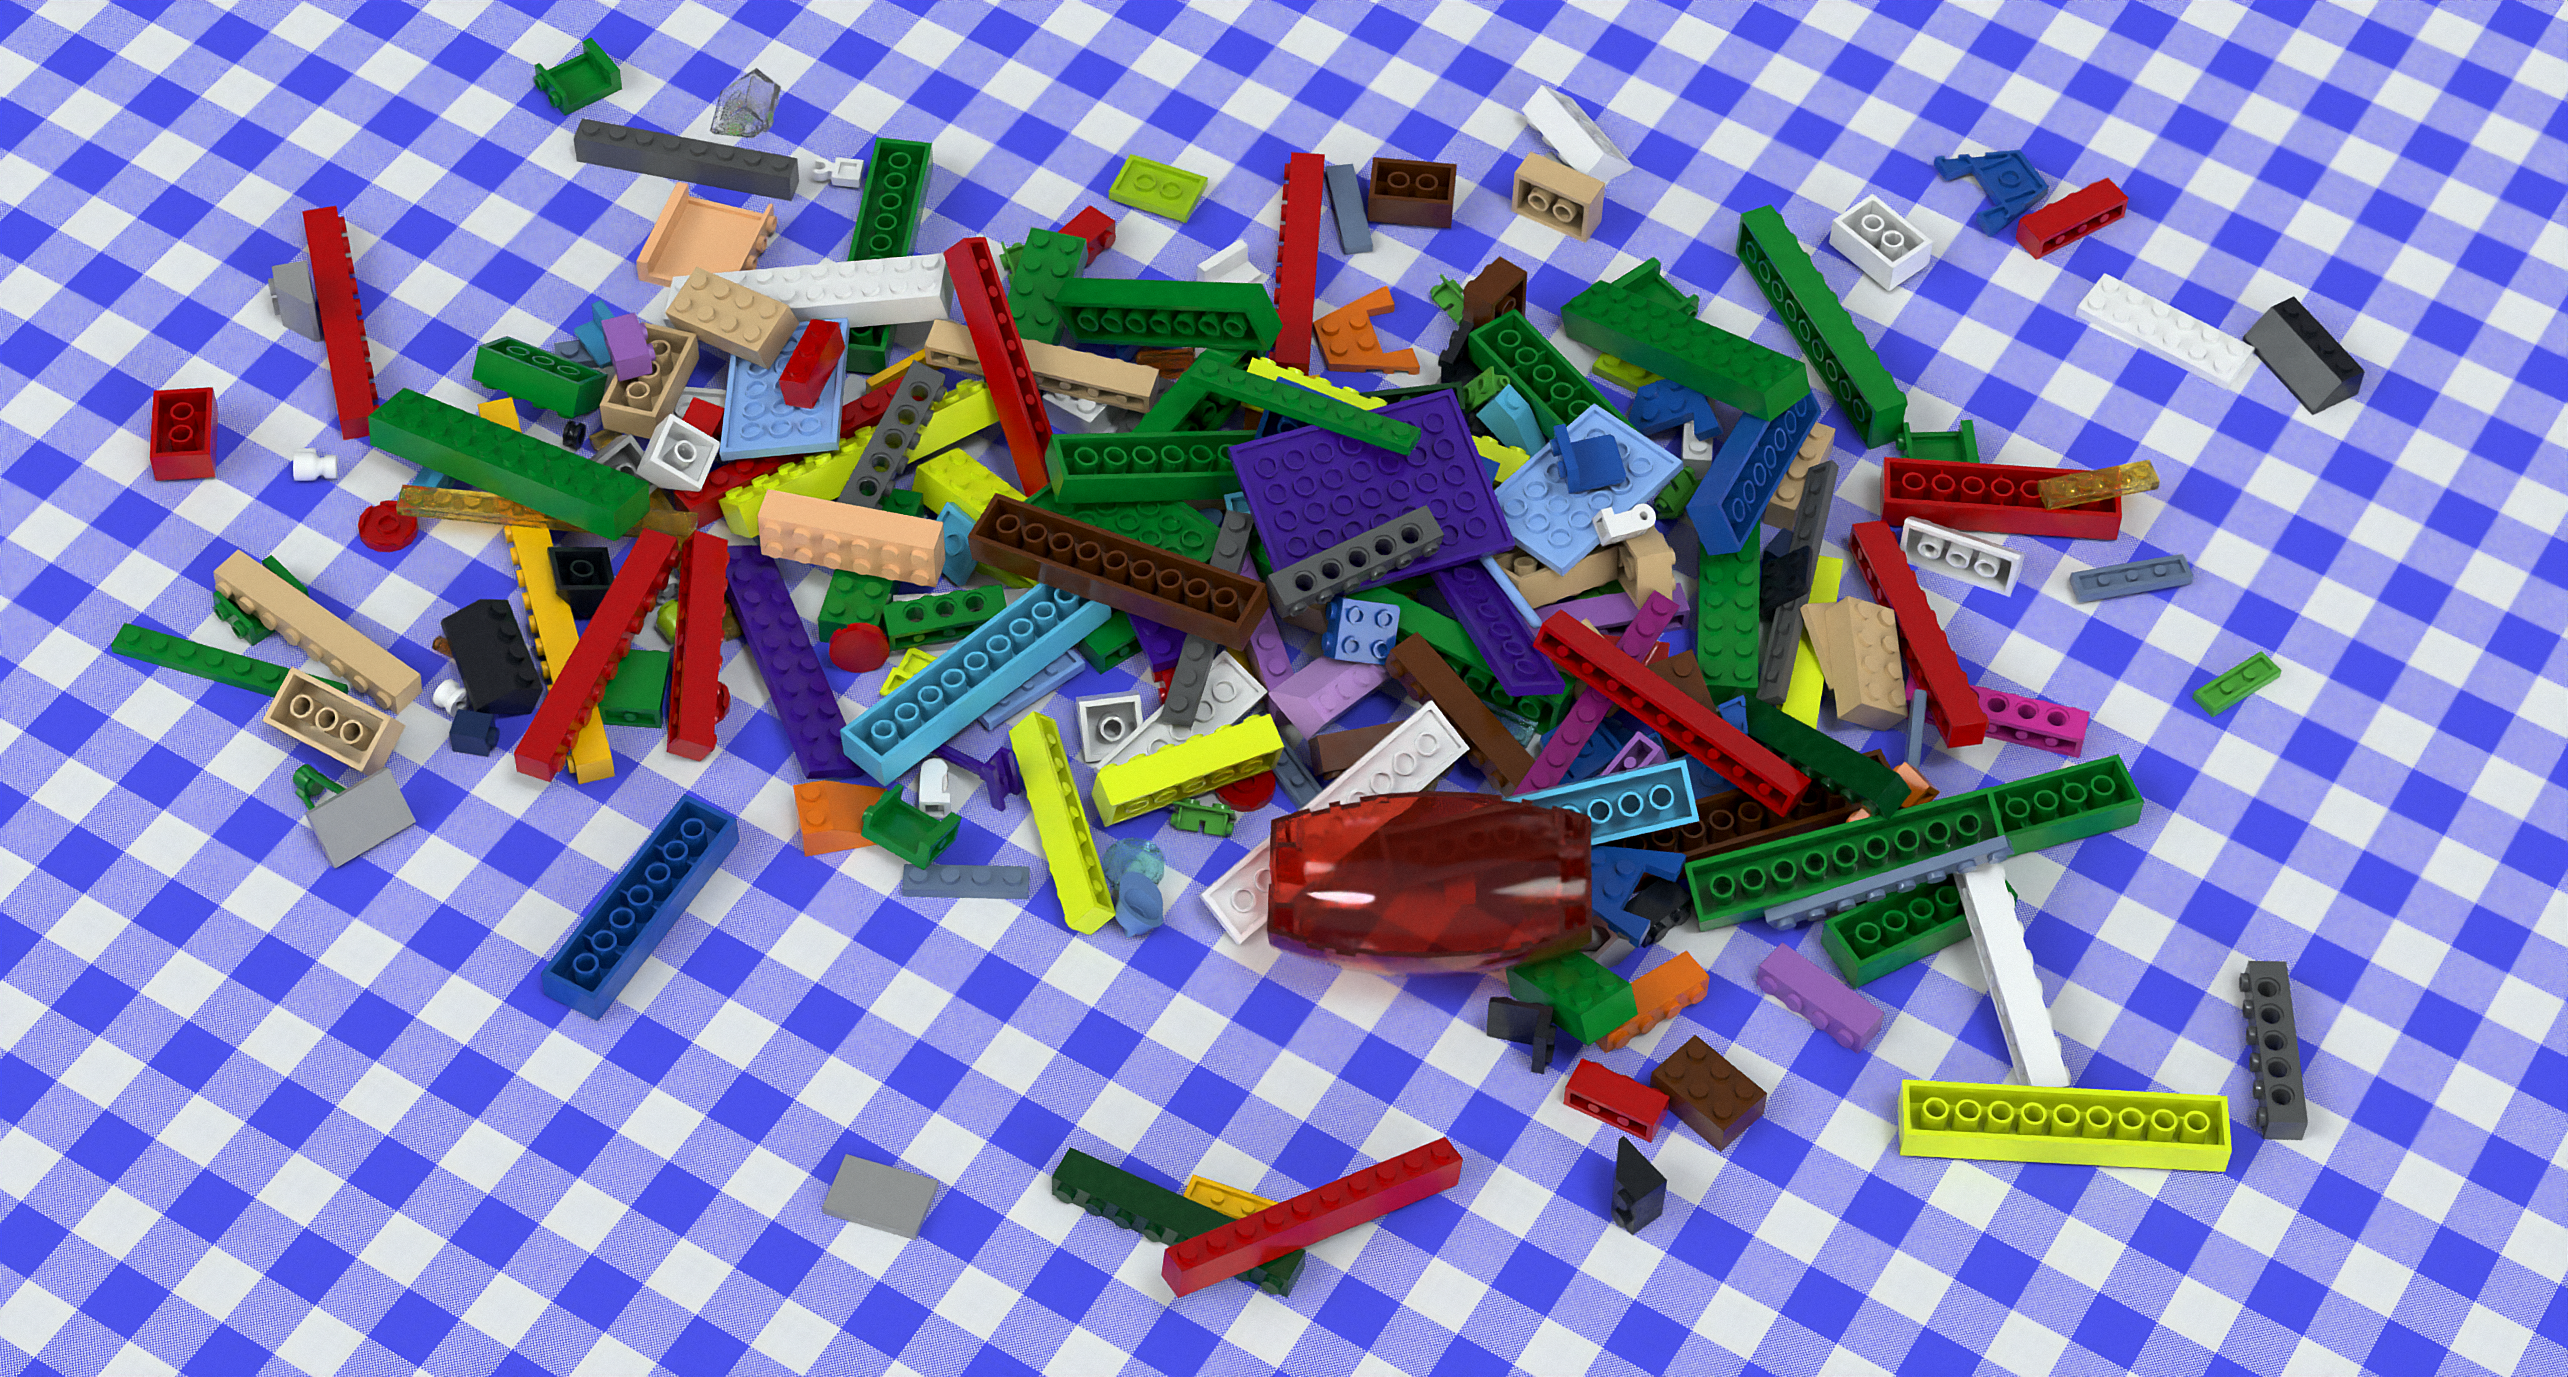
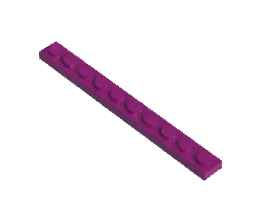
(1592, 704)

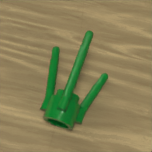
(312, 782)

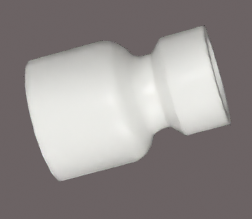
(309, 466)

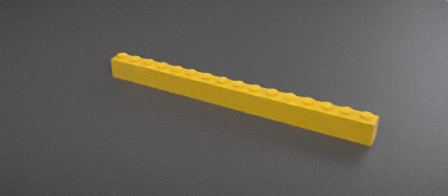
(550, 618)

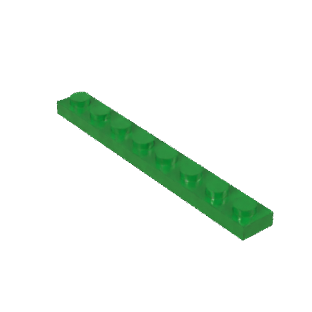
(1305, 406)
(204, 661)

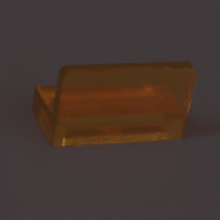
(1169, 362)

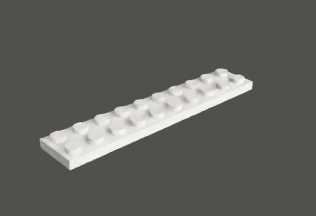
(1397, 764)

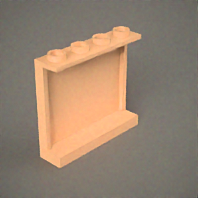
(704, 236)

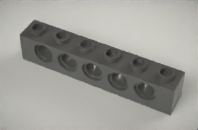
(918, 381)
(1416, 525)
(2290, 1118)

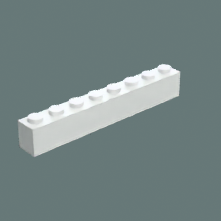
(2011, 977)

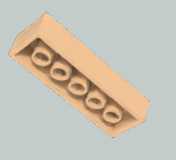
(851, 538)

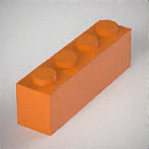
(1660, 996)

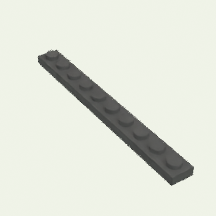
(1788, 618)

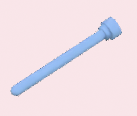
(1511, 591)

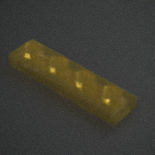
(2098, 484)

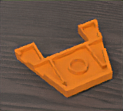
(1351, 342)

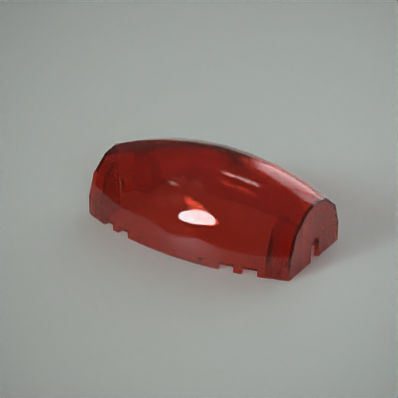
(1430, 884)

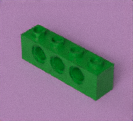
(935, 628)

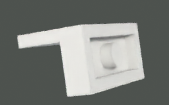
(1229, 266)

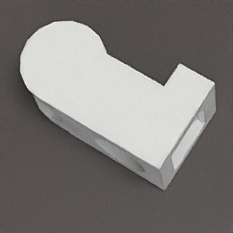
(1623, 525)
(932, 787)

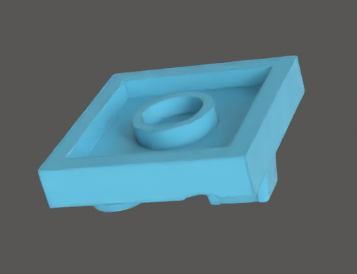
(958, 556)

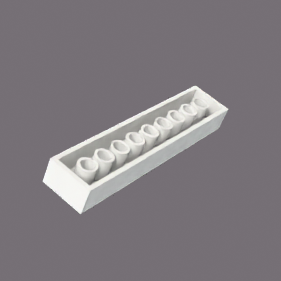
(862, 290)

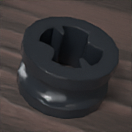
(574, 434)

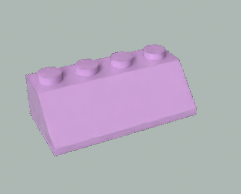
(1326, 692)

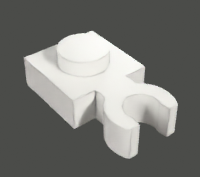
(842, 173)

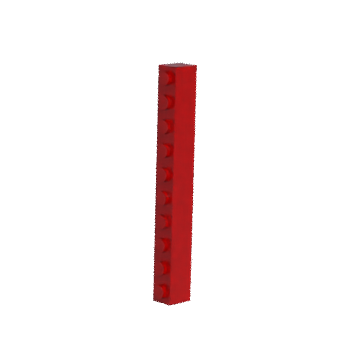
(1298, 259)
(340, 321)
(1002, 358)
(855, 415)
(1919, 634)
(597, 655)
(1672, 713)
(1311, 1217)

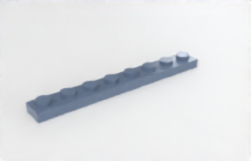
(1899, 879)

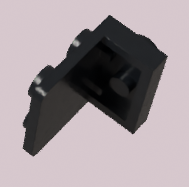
(1455, 362)
(1785, 580)
(1524, 1024)

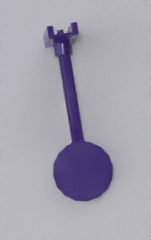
(997, 771)

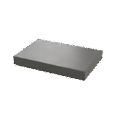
(360, 817)
(880, 1197)

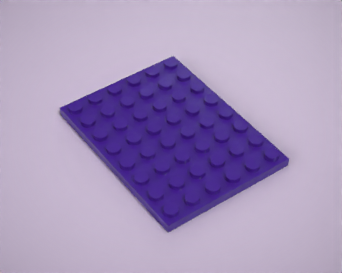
(1326, 487)

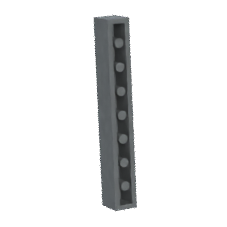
(686, 159)

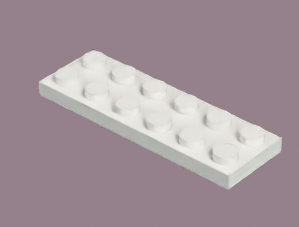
(2165, 331)
(1225, 700)

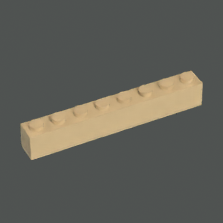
(1054, 368)
(317, 632)

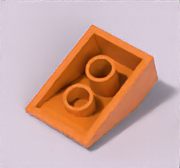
(832, 815)

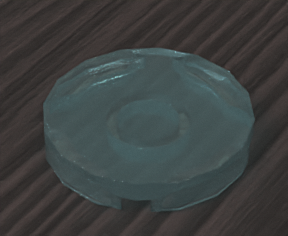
(1133, 855)

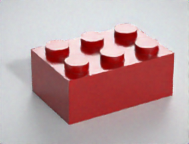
(184, 433)

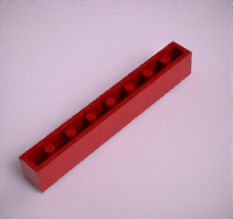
(698, 646)

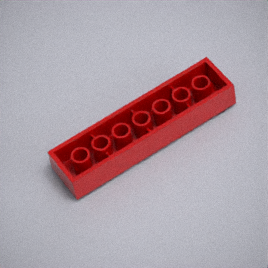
(1988, 499)

